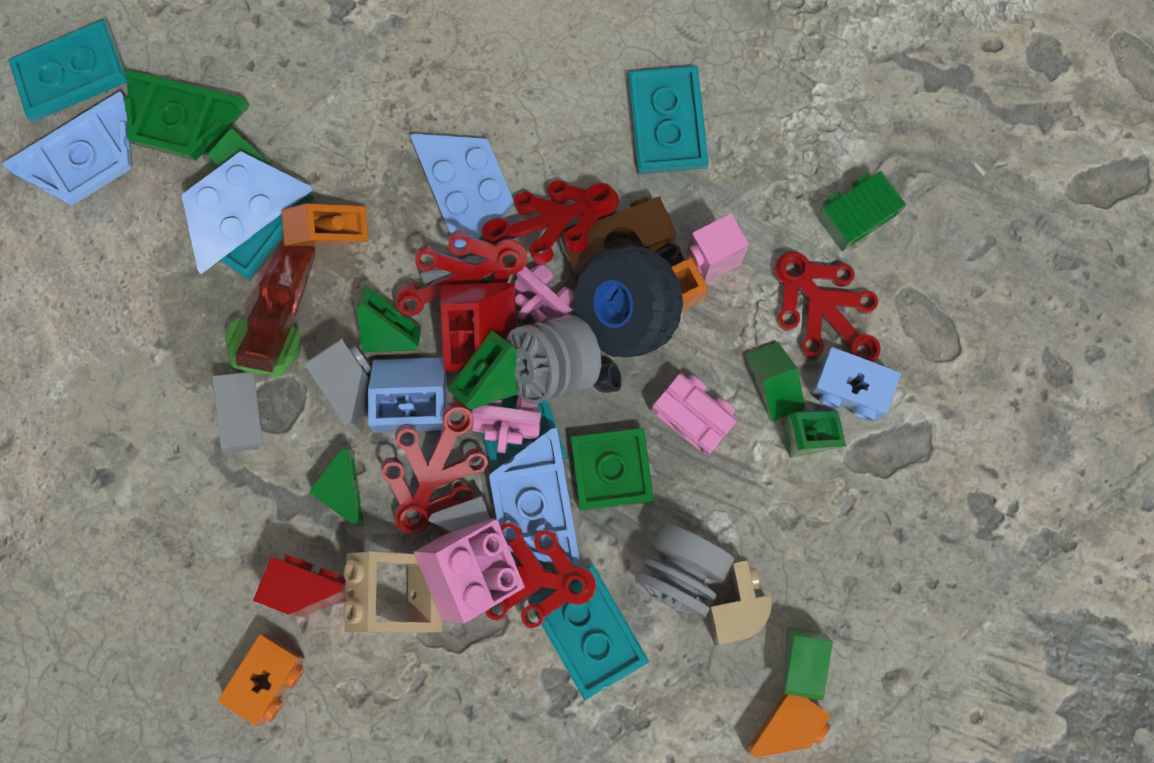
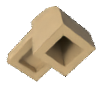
(745, 617)

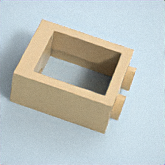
(360, 607)

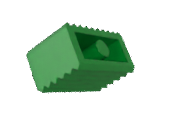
(860, 210)

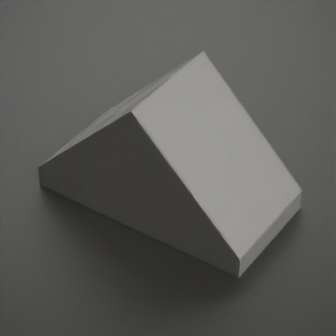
(461, 515)

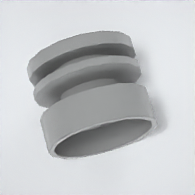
(554, 358)
(684, 570)

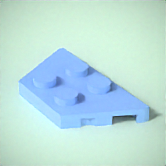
(79, 154)
(463, 181)
(235, 205)
(535, 496)

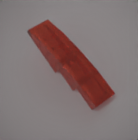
(276, 307)

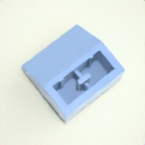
(407, 394)

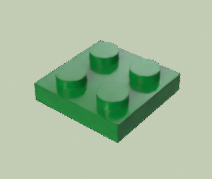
(612, 469)

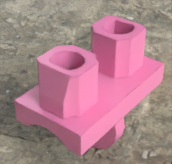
(538, 299)
(507, 424)

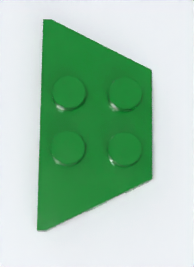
(177, 115)

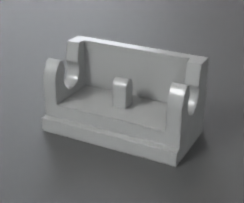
(237, 412)

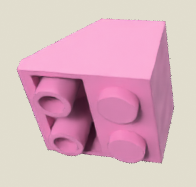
(469, 571)

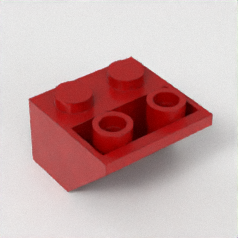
(470, 315)
(296, 590)

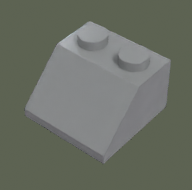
(344, 382)

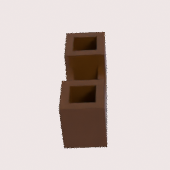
(643, 223)

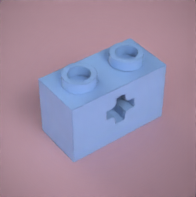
(874, 381)

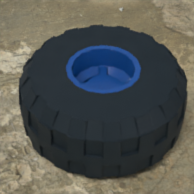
(629, 300)

